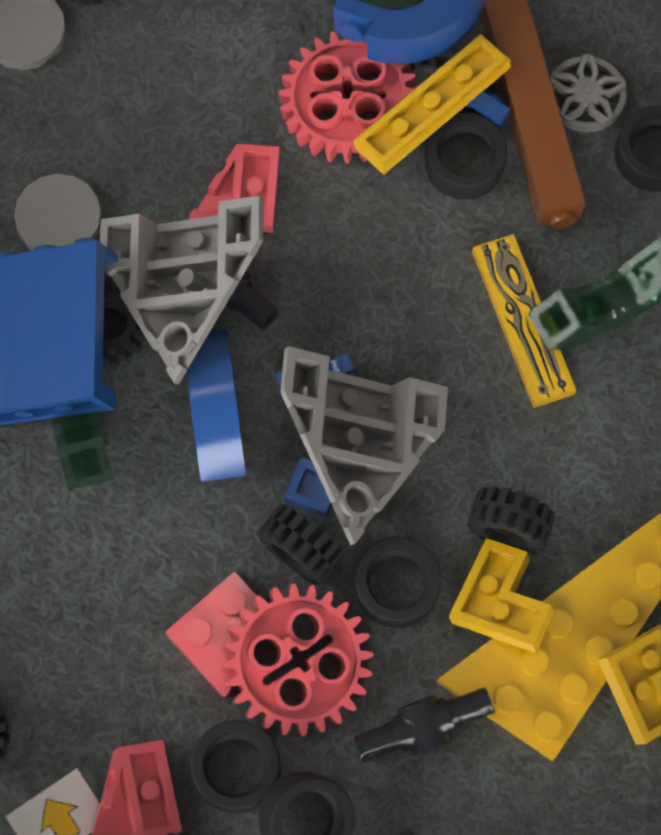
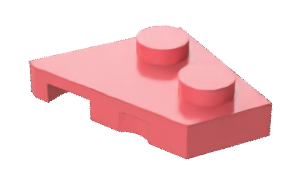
(247, 173)
(205, 630)
(138, 793)

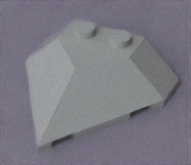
(182, 273)
(360, 432)

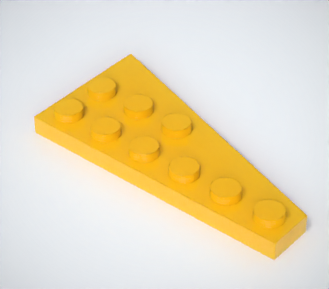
(597, 611)

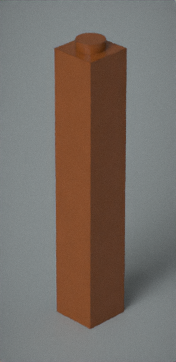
(534, 115)

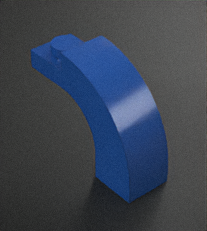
(407, 33)
(215, 410)

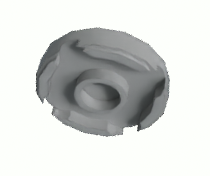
(30, 32)
(57, 211)

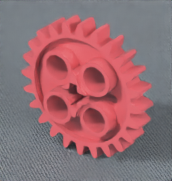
(350, 64)
(319, 695)

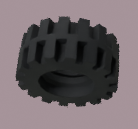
(511, 519)

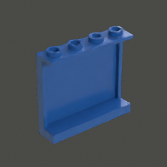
(53, 332)

